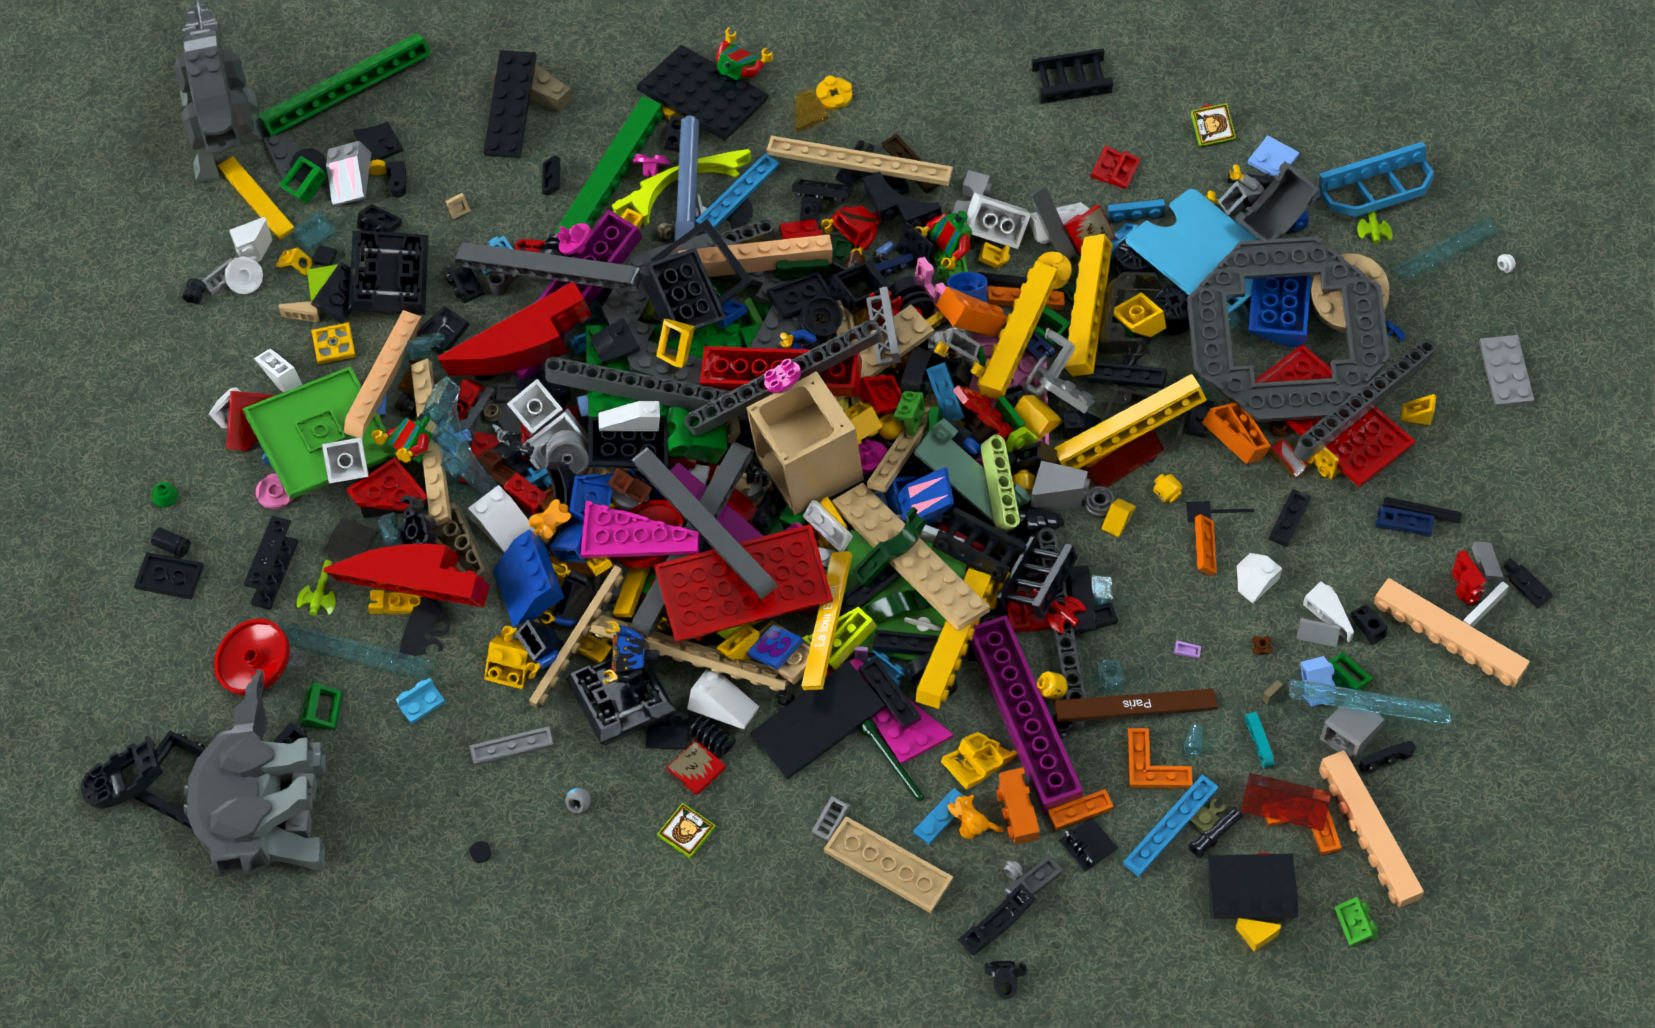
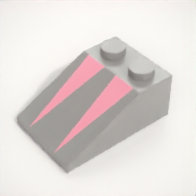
(348, 172)

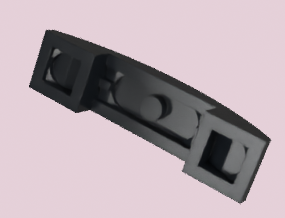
(1082, 590)
(998, 921)

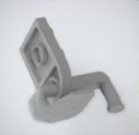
(1050, 380)

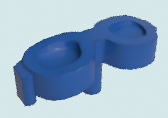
(1396, 329)

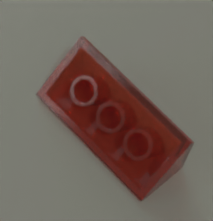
(1123, 460)
(1286, 801)

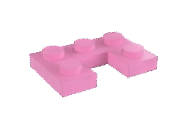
(924, 272)

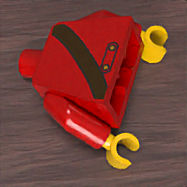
(856, 225)

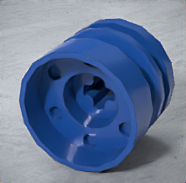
(970, 284)

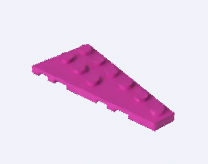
(628, 535)
(912, 741)

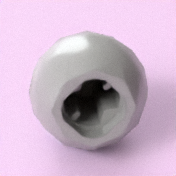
(578, 800)

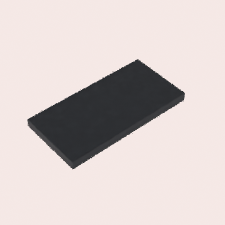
(818, 720)

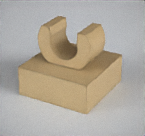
(457, 206)

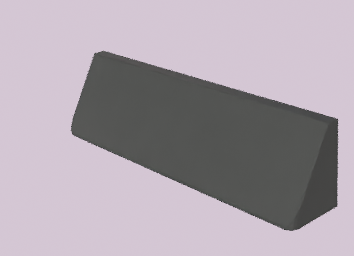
(1052, 222)

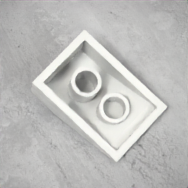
(562, 422)
(499, 518)
(721, 700)

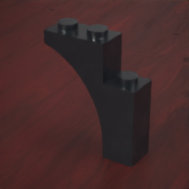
(892, 204)
(562, 483)

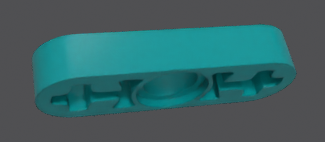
(1257, 733)

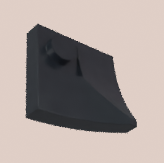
(379, 141)
(445, 322)
(615, 342)

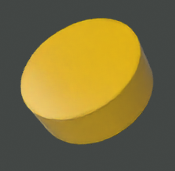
(377, 167)

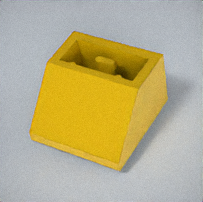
(507, 662)

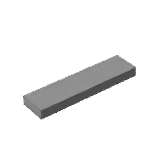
(511, 746)

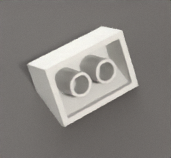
(1065, 212)
(997, 220)

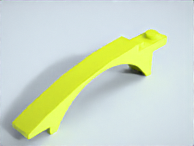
(643, 199)

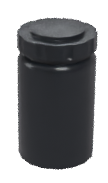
(170, 542)

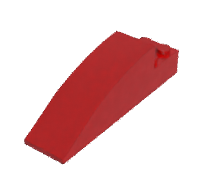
(520, 339)
(735, 366)
(413, 570)

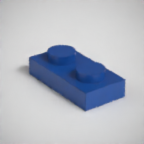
(733, 311)

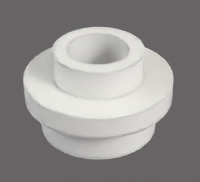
(1506, 263)

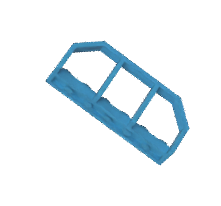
(1372, 167)

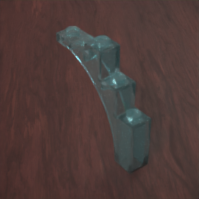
(448, 435)

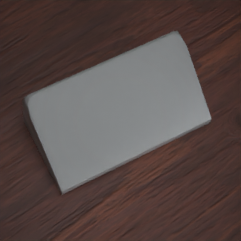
(1487, 561)
(1318, 632)

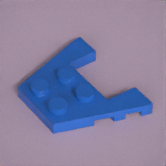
(590, 488)

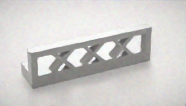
(889, 324)

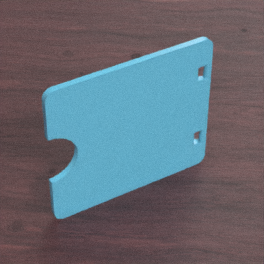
(1191, 245)

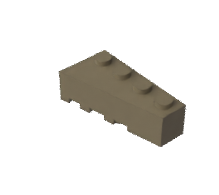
(548, 90)
(460, 538)

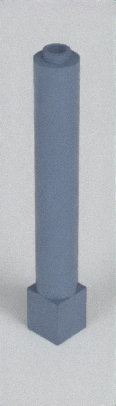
(687, 176)

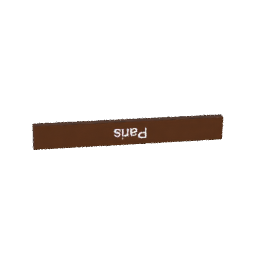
(1135, 705)

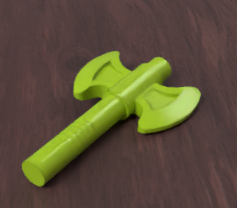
(1374, 229)
(318, 598)

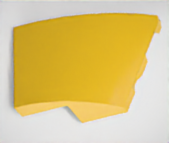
(982, 758)

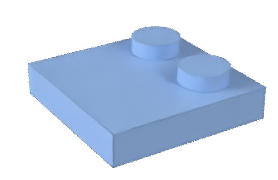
(1271, 155)

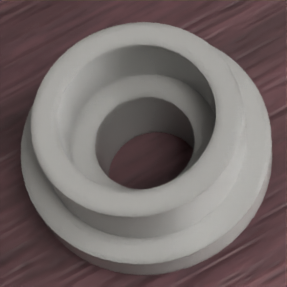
(1013, 870)

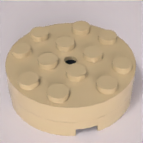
(1329, 305)

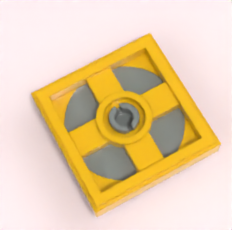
(333, 343)

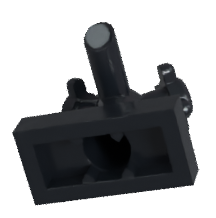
(513, 453)

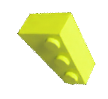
(850, 633)

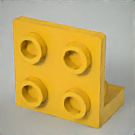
(1326, 463)

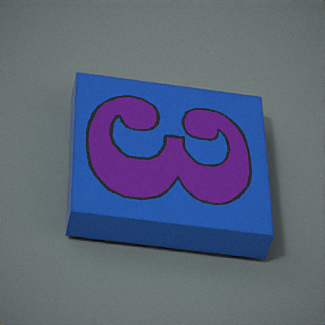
(775, 647)

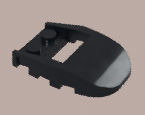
(105, 783)

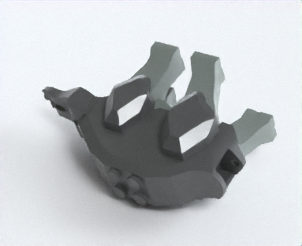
(213, 94)
(239, 798)

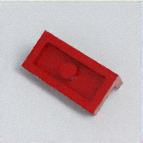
(742, 506)

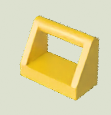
(684, 344)

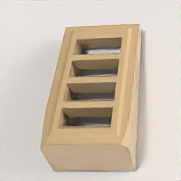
(300, 311)

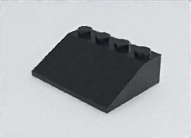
(682, 291)
(617, 448)
(1252, 886)

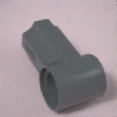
(499, 282)

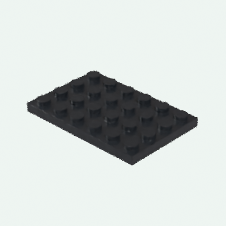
(697, 89)

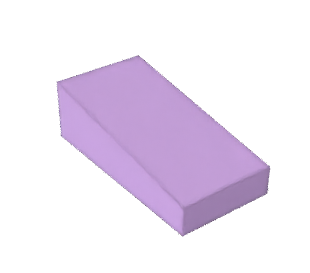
(1187, 649)
(861, 653)

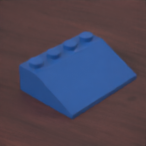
(1280, 309)
(527, 578)

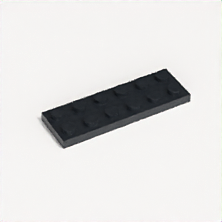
(510, 104)

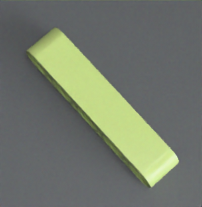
(1002, 475)

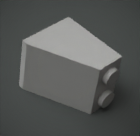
(1059, 487)
(1351, 730)

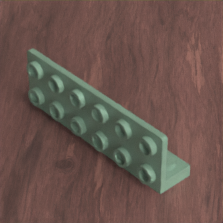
(964, 472)

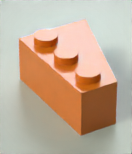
(971, 313)
(1237, 432)
(1017, 806)

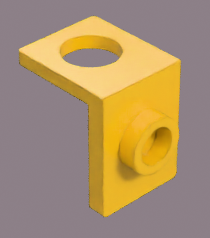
(292, 257)

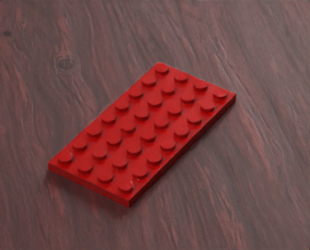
(1365, 445)
(710, 597)

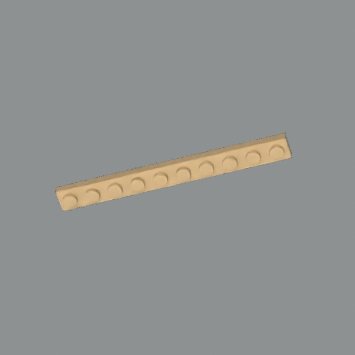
(859, 160)
(434, 473)

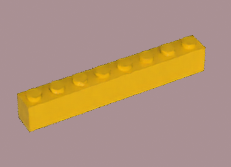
(1089, 303)
(1018, 330)
(1131, 423)
(949, 649)

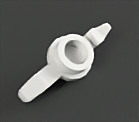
(700, 209)
(501, 433)
(923, 624)

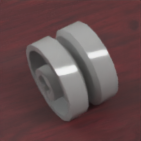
(569, 448)

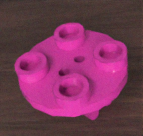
(651, 165)
(574, 238)
(782, 376)
(871, 454)

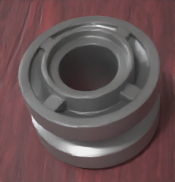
(1099, 494)

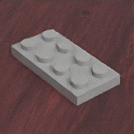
(1506, 371)

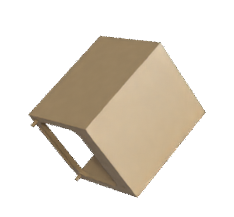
(805, 443)

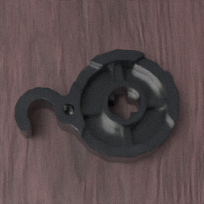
(417, 527)

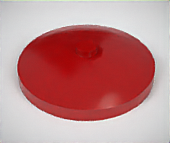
(657, 511)
(248, 648)

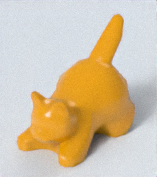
(548, 521)
(972, 821)

